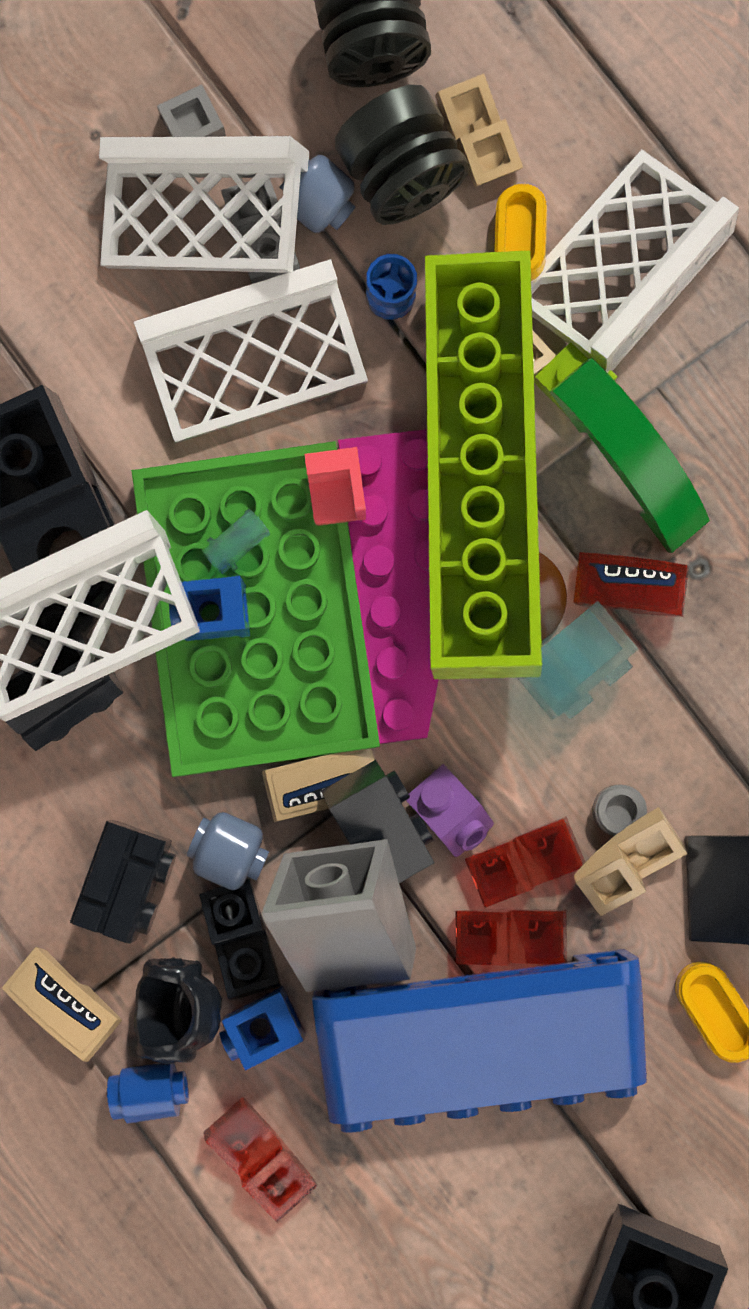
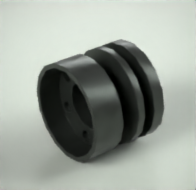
(372, 40)
(401, 154)

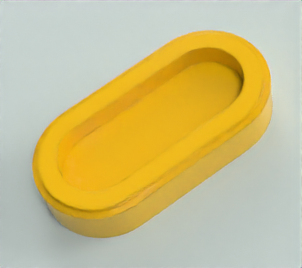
(522, 224)
(715, 1010)

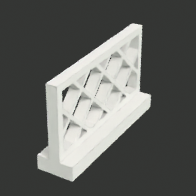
(208, 159)
(665, 276)
(237, 309)
(73, 573)

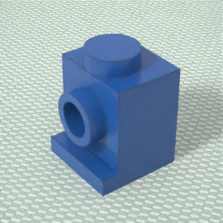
(225, 592)
(252, 1049)

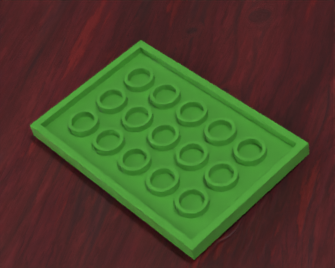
(304, 670)

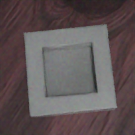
(191, 115)

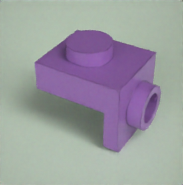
(450, 811)

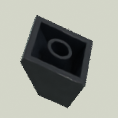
(718, 888)

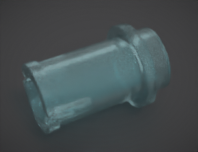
(235, 542)

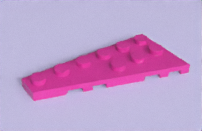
(394, 580)

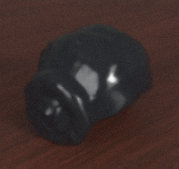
(175, 1010)

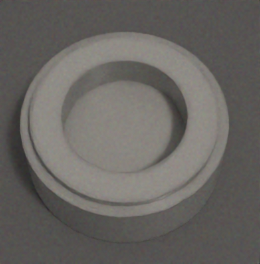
(618, 808)

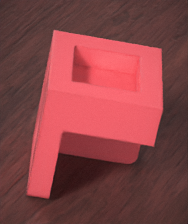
(335, 486)

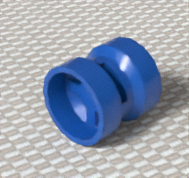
(391, 274)

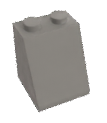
(341, 917)

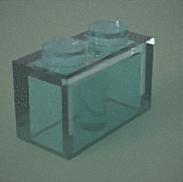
(577, 660)

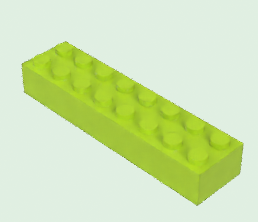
(482, 467)

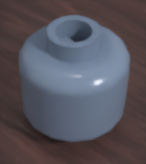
(324, 195)
(227, 850)

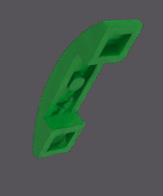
(634, 452)

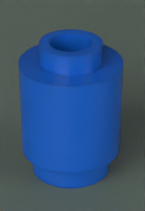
(147, 1093)

